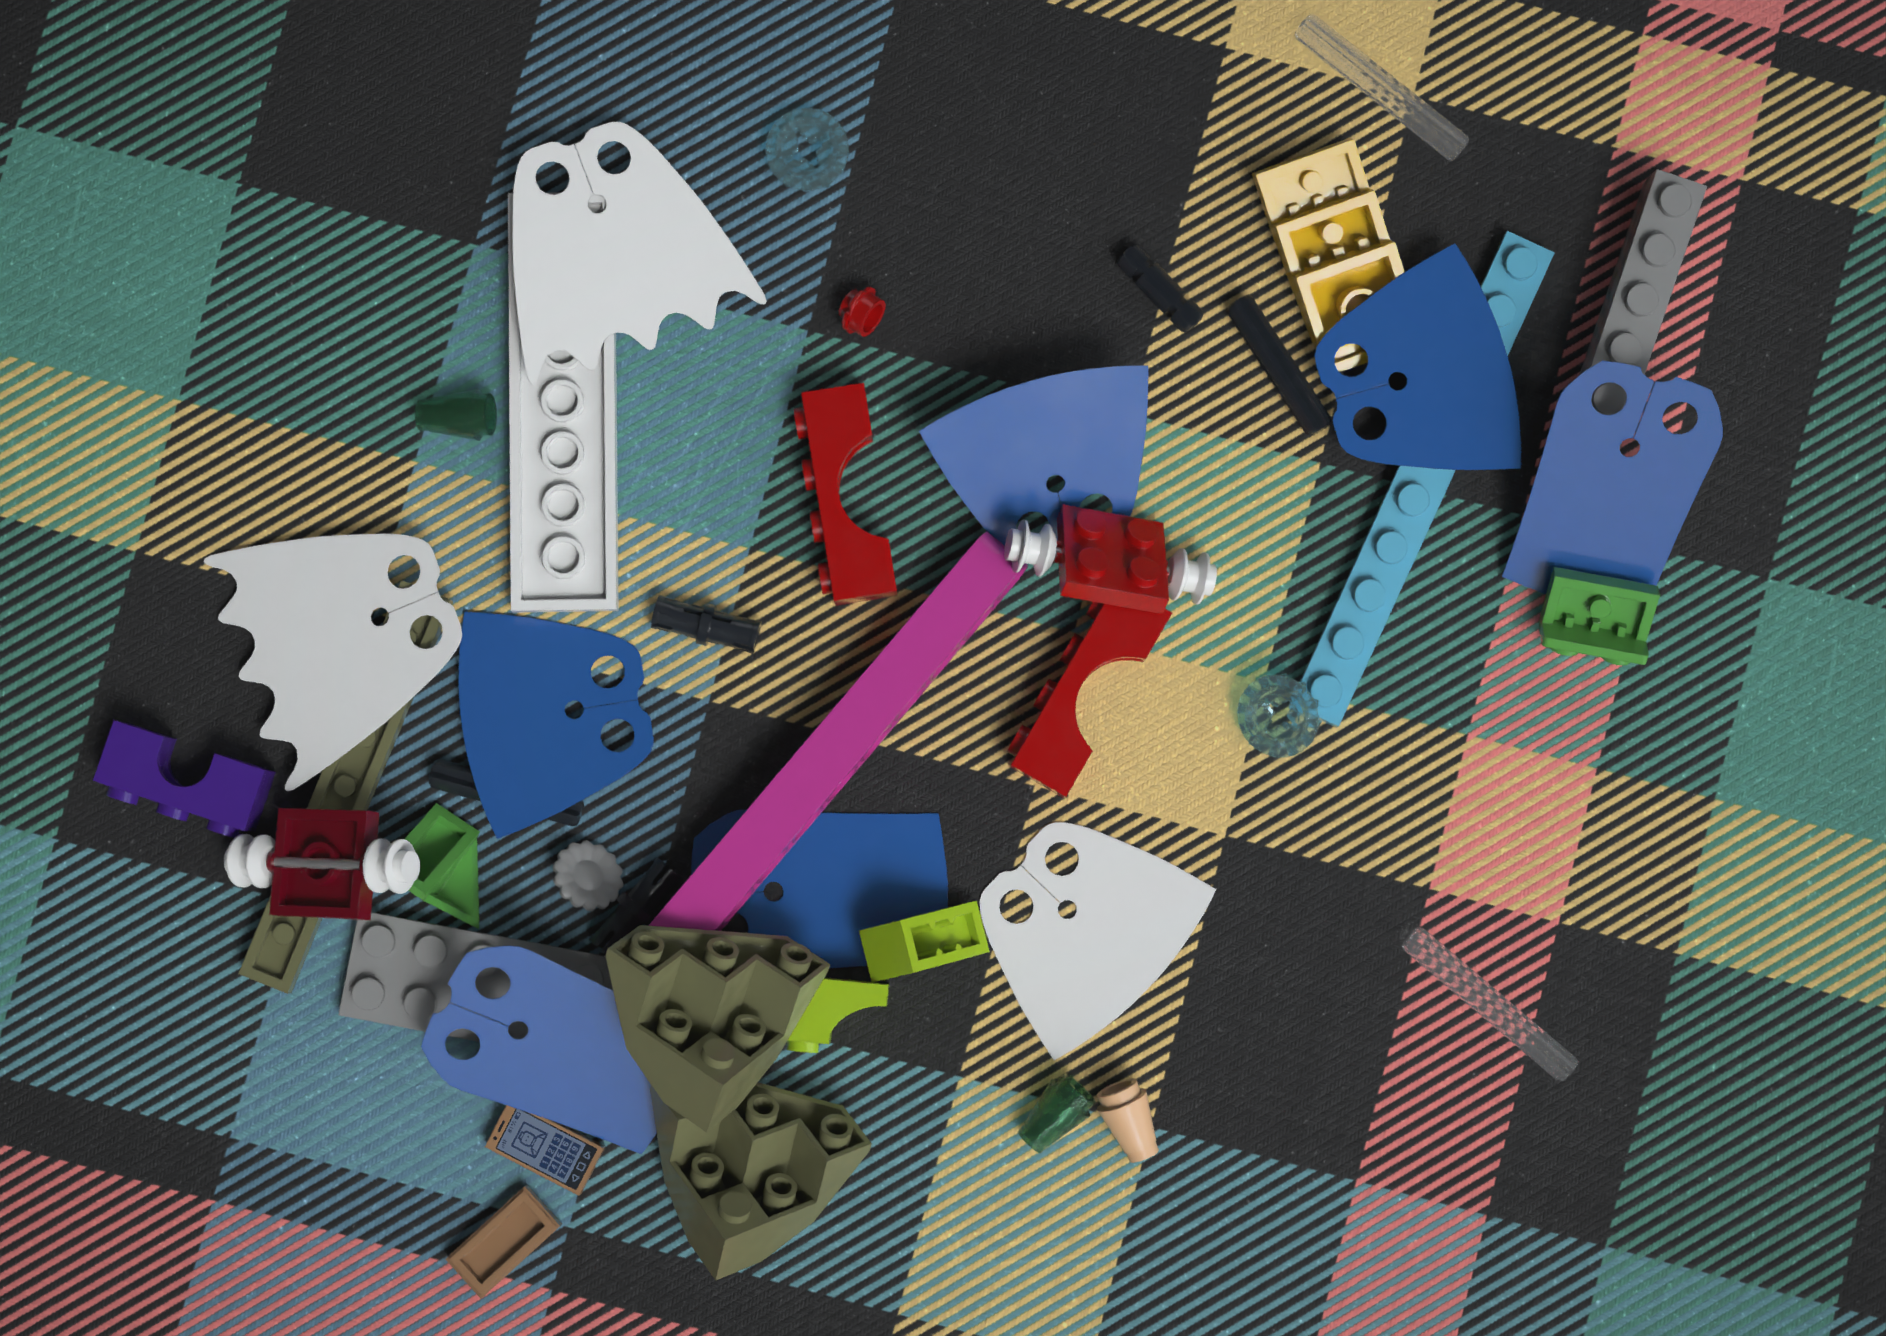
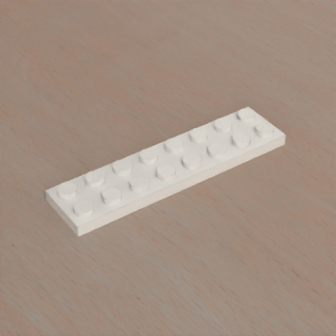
(562, 474)

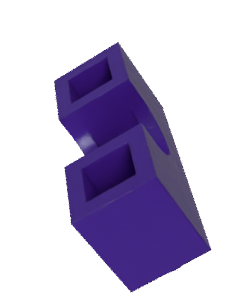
(138, 765)

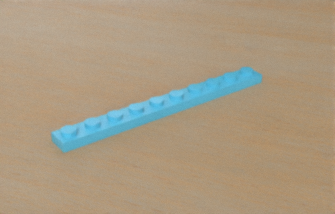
(1407, 513)

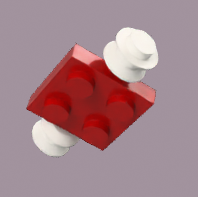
(1111, 560)

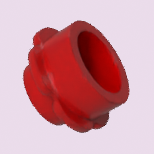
(861, 311)

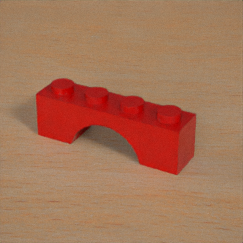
(837, 429)
(1054, 747)

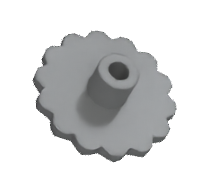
(587, 875)

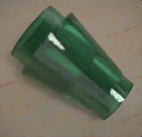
(458, 414)
(1056, 1113)

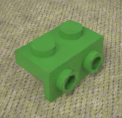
(1598, 616)

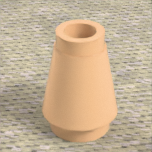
(1129, 1118)

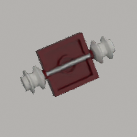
(323, 863)

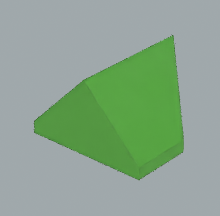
(447, 864)

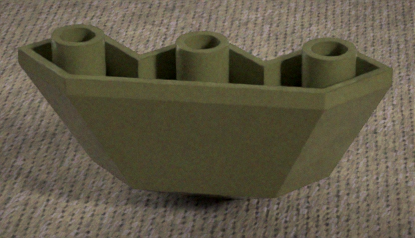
(709, 1010)
(755, 1172)

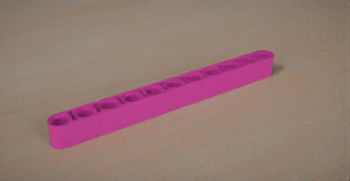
(843, 740)

